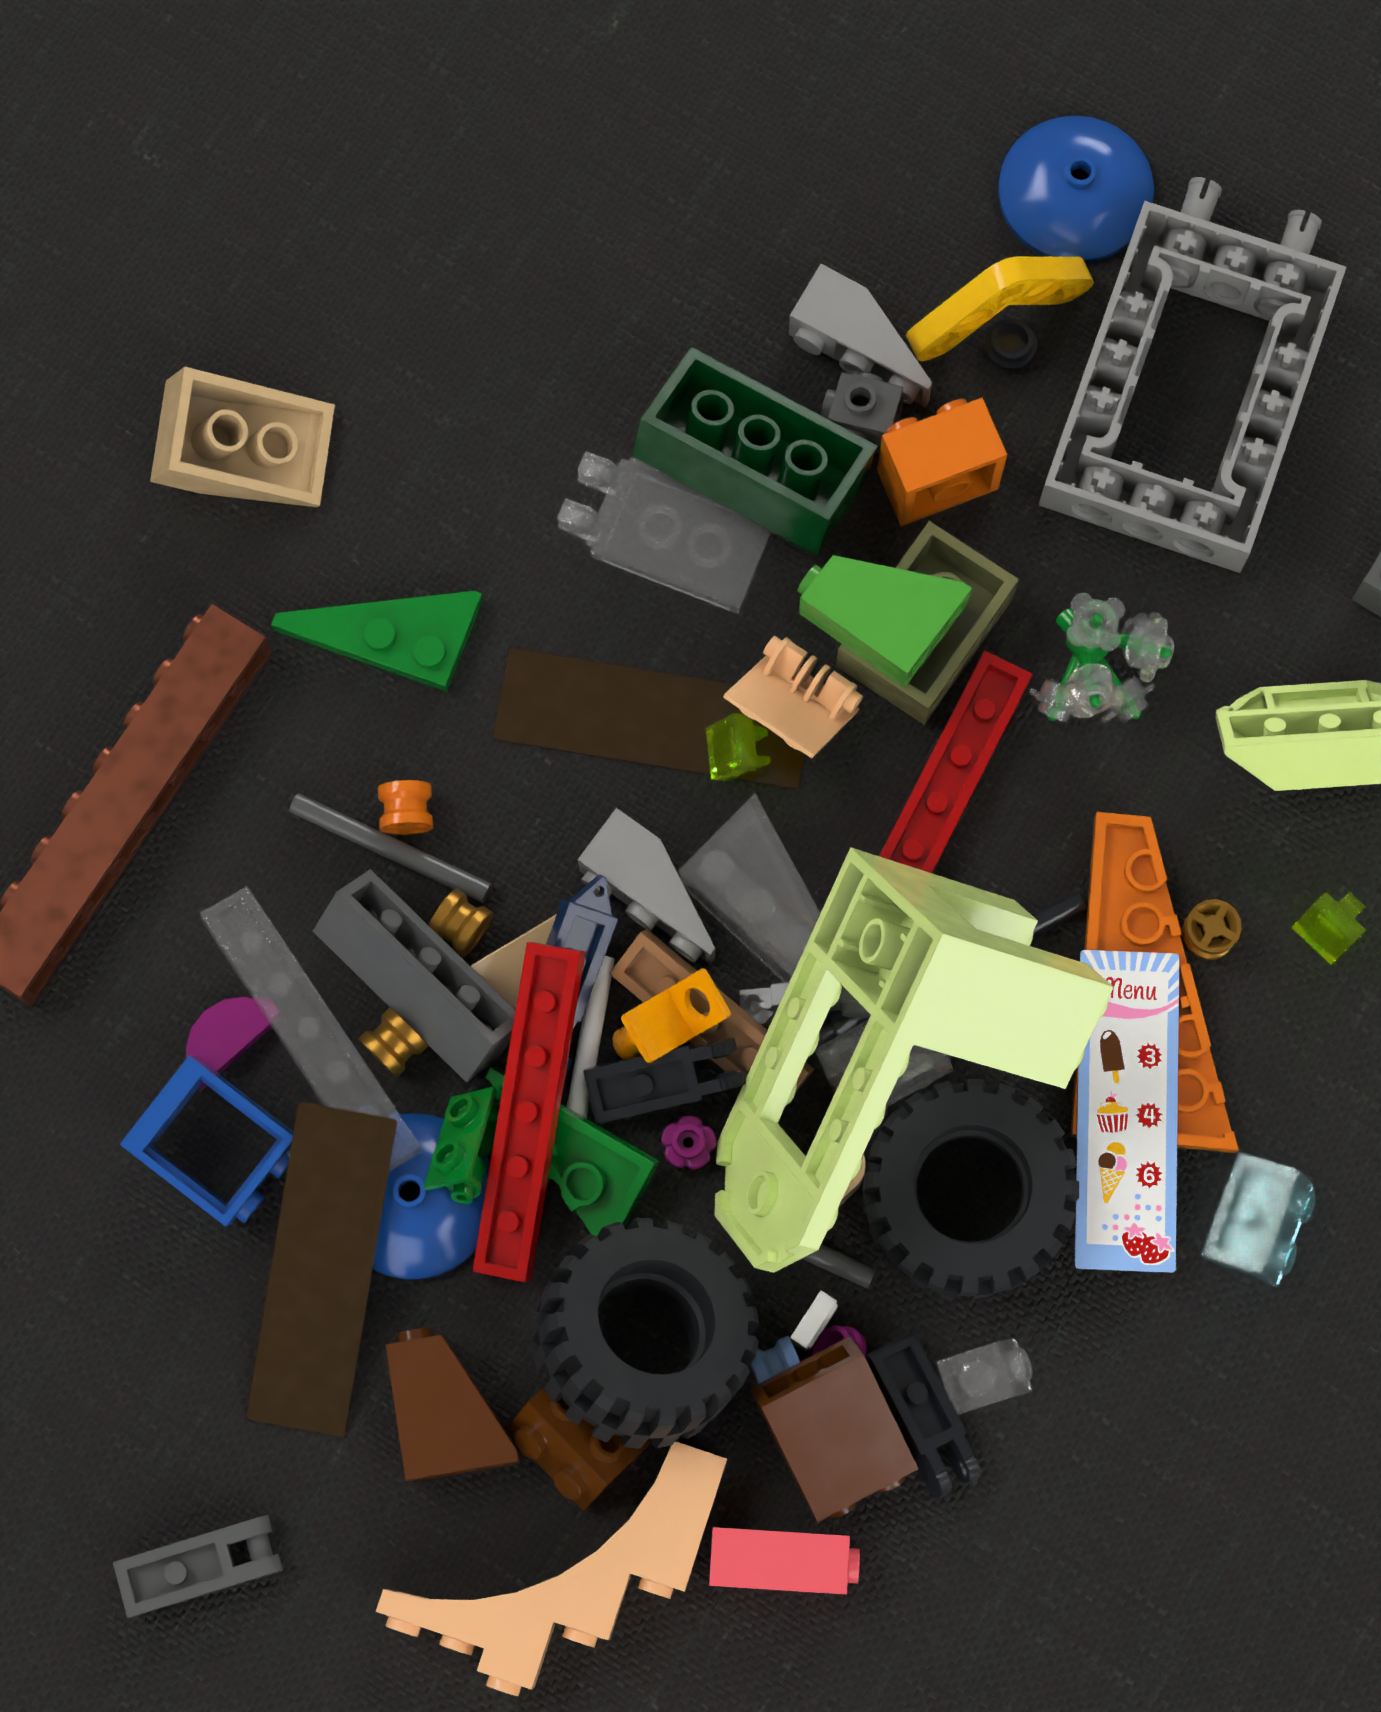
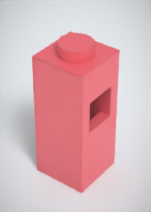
(783, 1561)

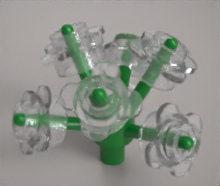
(1094, 687)

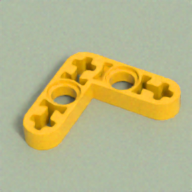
(1005, 283)

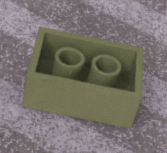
(993, 589)

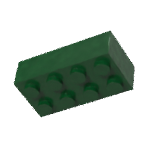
(753, 450)

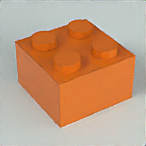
(941, 460)

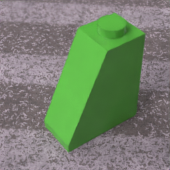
(882, 611)

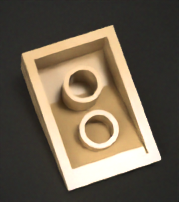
(241, 440)

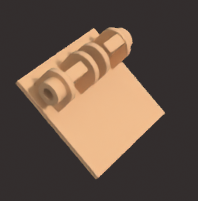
(792, 700)

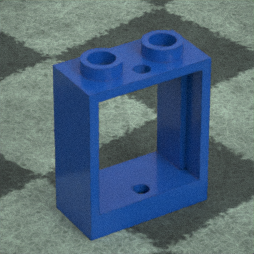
(167, 1106)

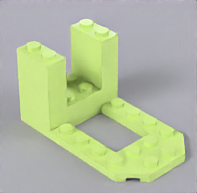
(934, 972)

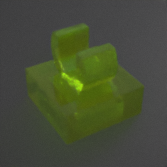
(733, 747)
(1331, 925)

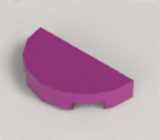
(226, 1032)

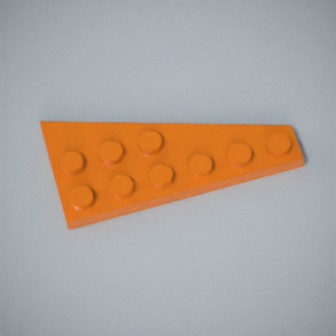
(1134, 913)

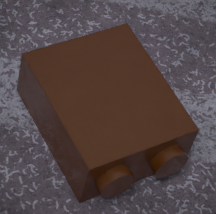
(834, 1429)

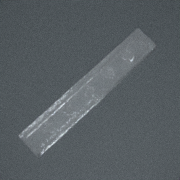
(300, 1014)

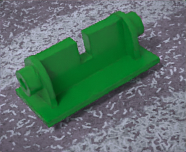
(464, 1135)

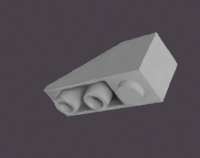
(850, 327)
(646, 881)

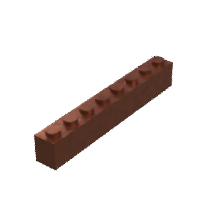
(124, 798)

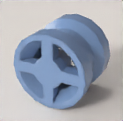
(774, 1360)

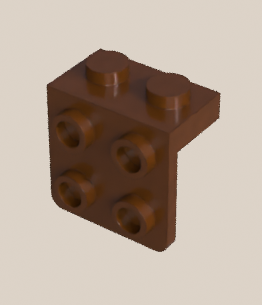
(567, 1452)

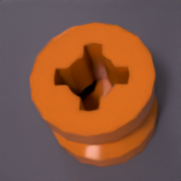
(405, 807)

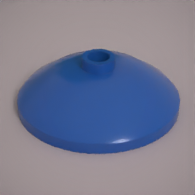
(1068, 215)
(433, 1231)

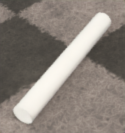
(590, 1038)

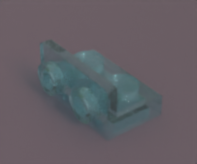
(1260, 1219)

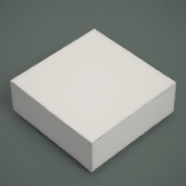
(814, 1321)

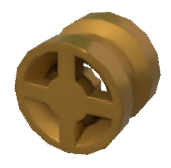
(1217, 920)
(460, 922)
(393, 1042)

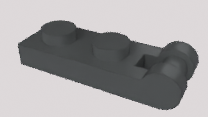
(195, 1567)

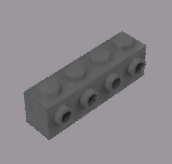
(417, 974)

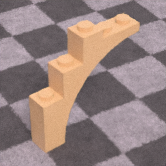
(517, 1627)

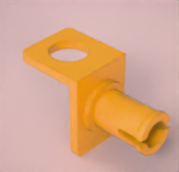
(669, 1019)

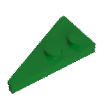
(403, 636)
(593, 1167)

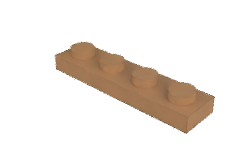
(653, 967)

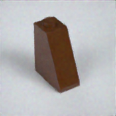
(441, 1412)

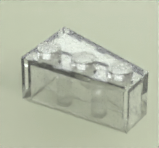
(754, 888)

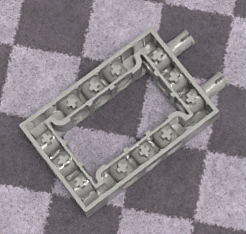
(1233, 271)

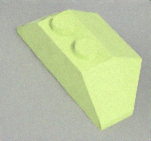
(1306, 734)

